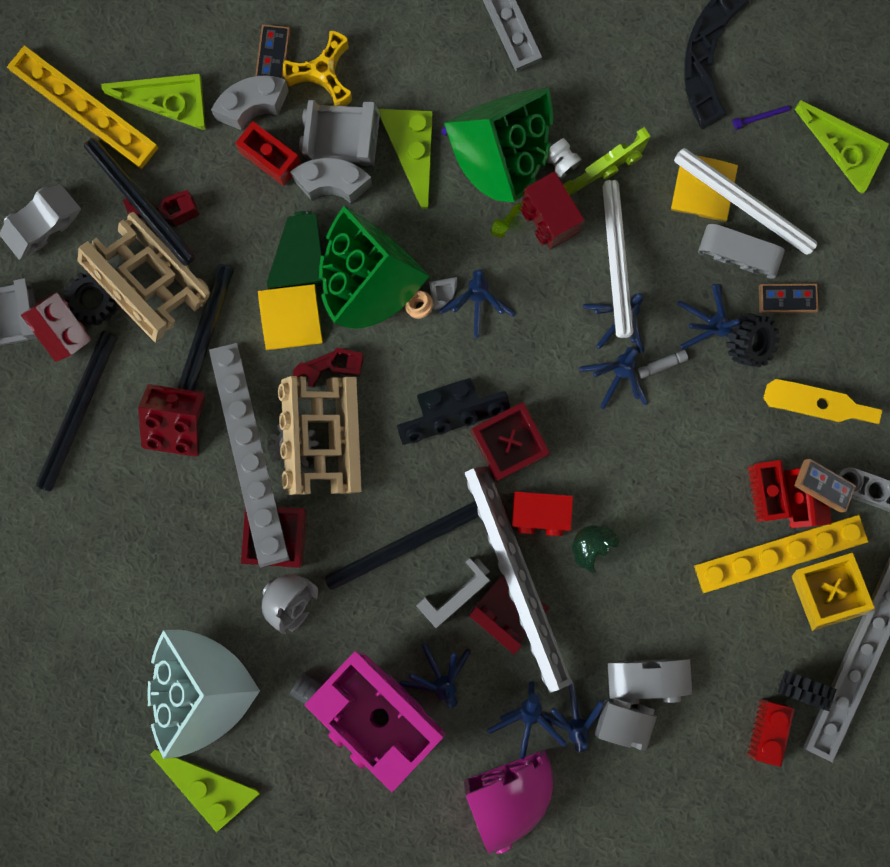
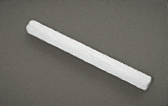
(745, 201)
(617, 259)

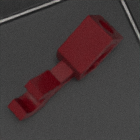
(183, 199)
(315, 367)

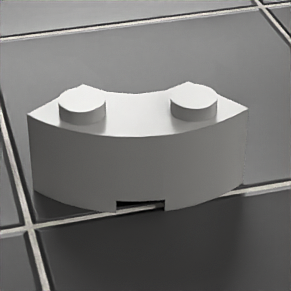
(250, 98)
(330, 177)
(47, 213)
(650, 679)
(626, 725)

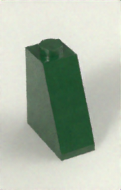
(297, 253)

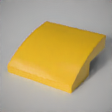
(698, 198)
(290, 317)

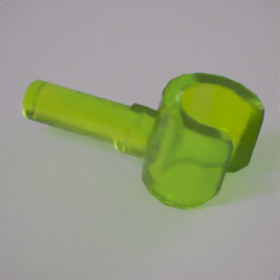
(500, 227)

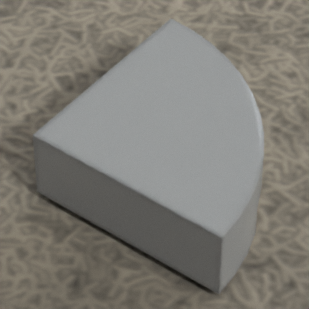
(442, 291)

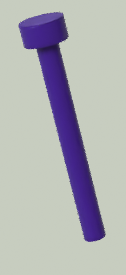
(738, 122)

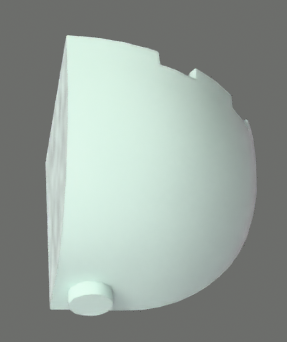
(195, 692)

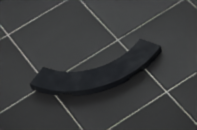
(700, 56)

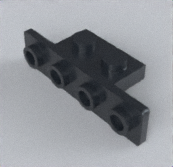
(450, 409)

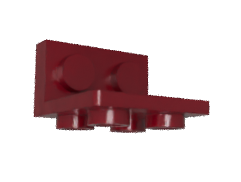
(170, 419)
(500, 616)

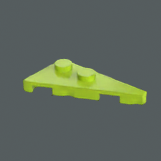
(169, 96)
(411, 138)
(851, 148)
(608, 164)
(212, 794)

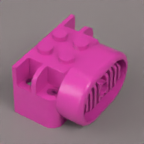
(348, 708)

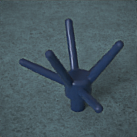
(477, 292)
(635, 301)
(718, 324)
(622, 368)
(443, 685)
(530, 714)
(578, 727)

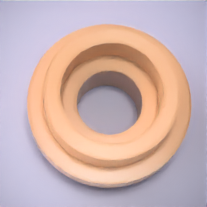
(420, 296)

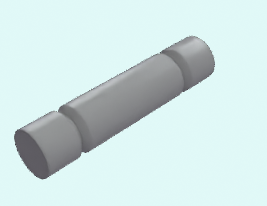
(662, 364)

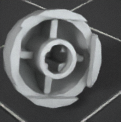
(283, 604)

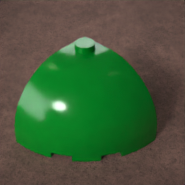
(503, 142)
(365, 273)

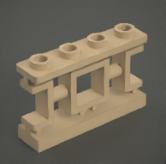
(128, 291)
(342, 431)

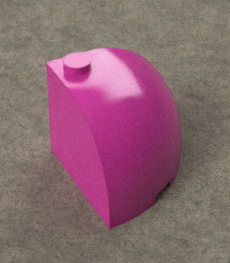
(510, 800)

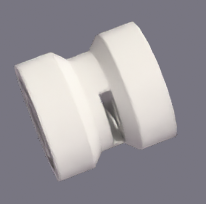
(562, 157)

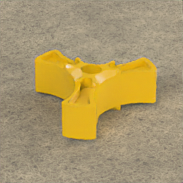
(322, 70)

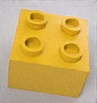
(832, 591)

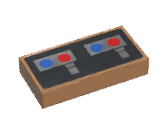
(272, 50)
(788, 298)
(825, 485)

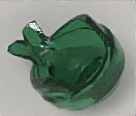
(591, 542)

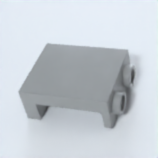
(340, 132)
(14, 302)
(439, 615)

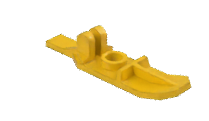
(804, 399)

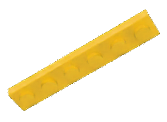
(82, 107)
(780, 553)

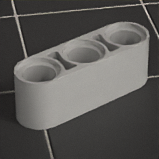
(741, 249)
(863, 481)

